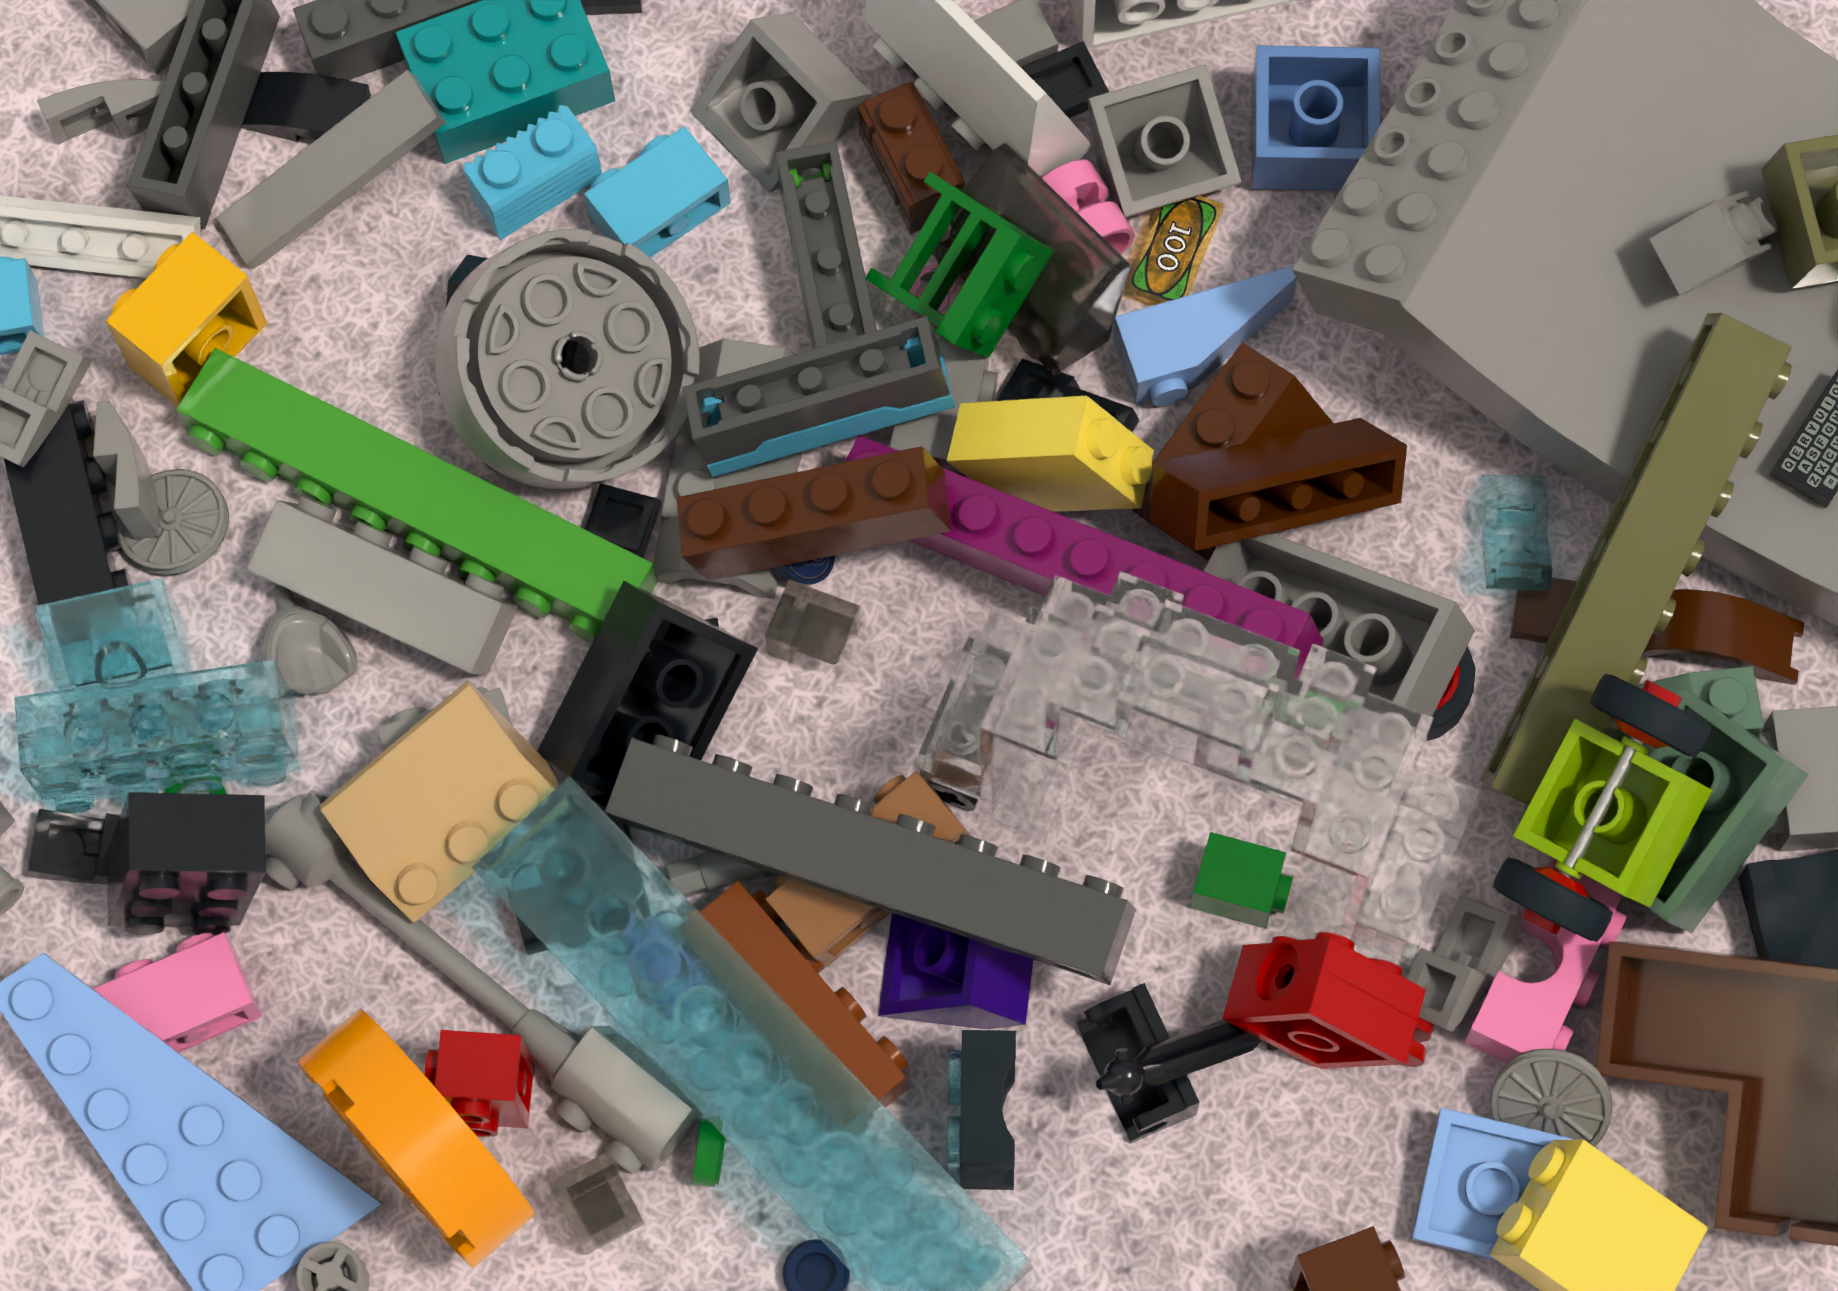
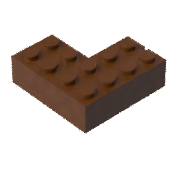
(1747, 1031)

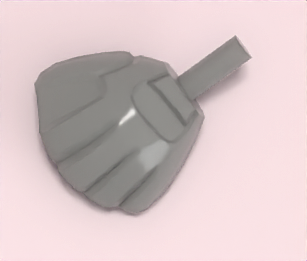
(307, 647)

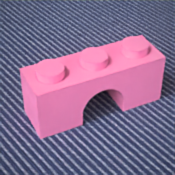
(1531, 1015)

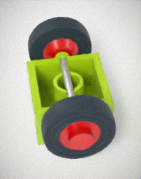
(1608, 811)

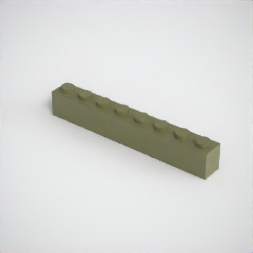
(1644, 544)

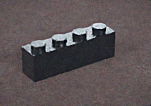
(62, 516)

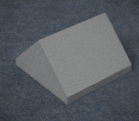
(1162, 141)

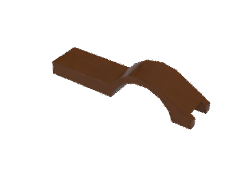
(1701, 625)

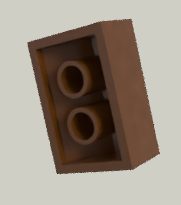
(1241, 405)

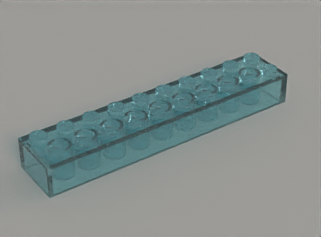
(744, 1055)

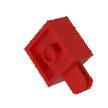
(1328, 1003)

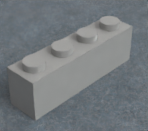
(382, 586)

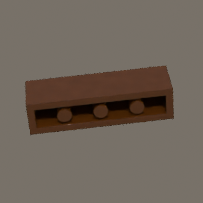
(1277, 483)
(814, 513)

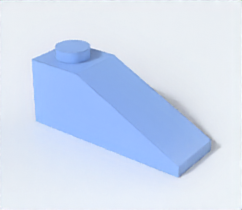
(1187, 338)

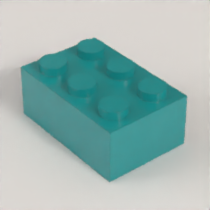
(504, 68)

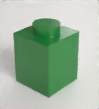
(1241, 881)

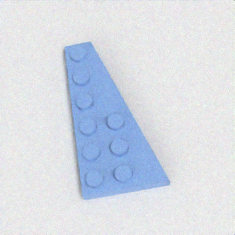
(197, 1161)

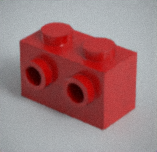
(483, 1078)

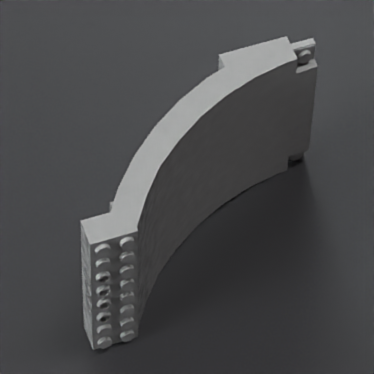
(1515, 258)

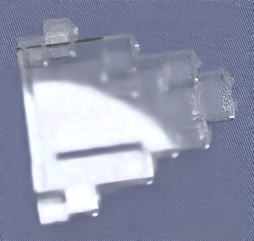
(1222, 707)

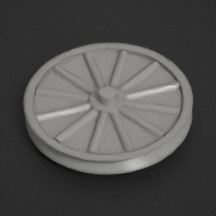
(190, 524)
(1553, 1095)

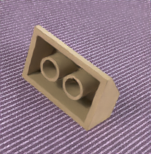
(439, 800)

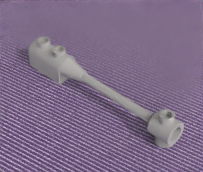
(596, 1075)

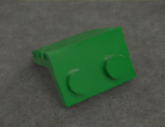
(993, 287)

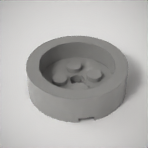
(505, 346)

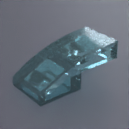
(1515, 532)

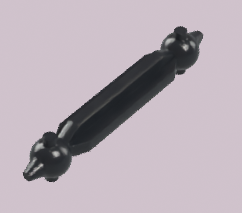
(1175, 1058)

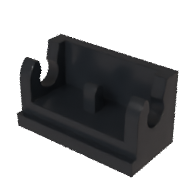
(1133, 1024)

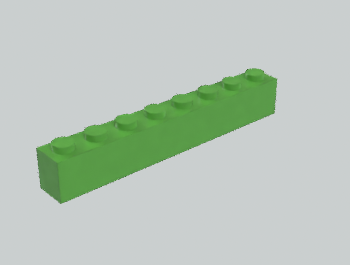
(408, 493)

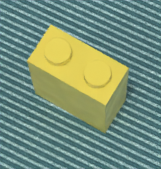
(1052, 453)
(1594, 1226)

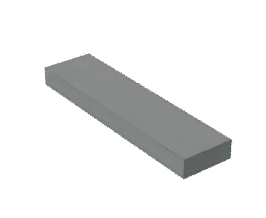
(331, 169)

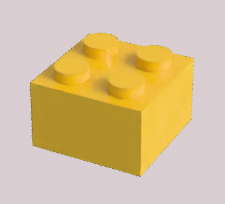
(183, 313)

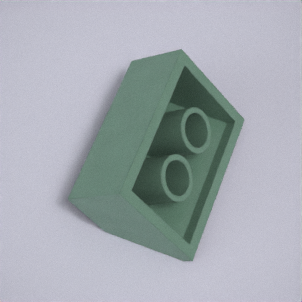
(1748, 794)

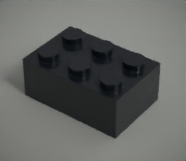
(185, 861)

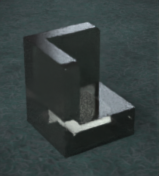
(811, 624)
(596, 1203)

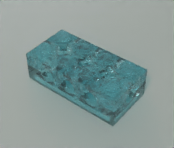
(158, 735)

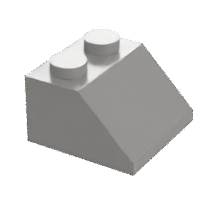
(778, 95)

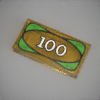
(1173, 251)

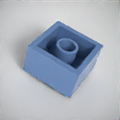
(1312, 114)

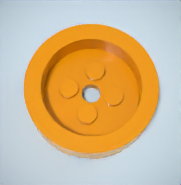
(417, 1137)

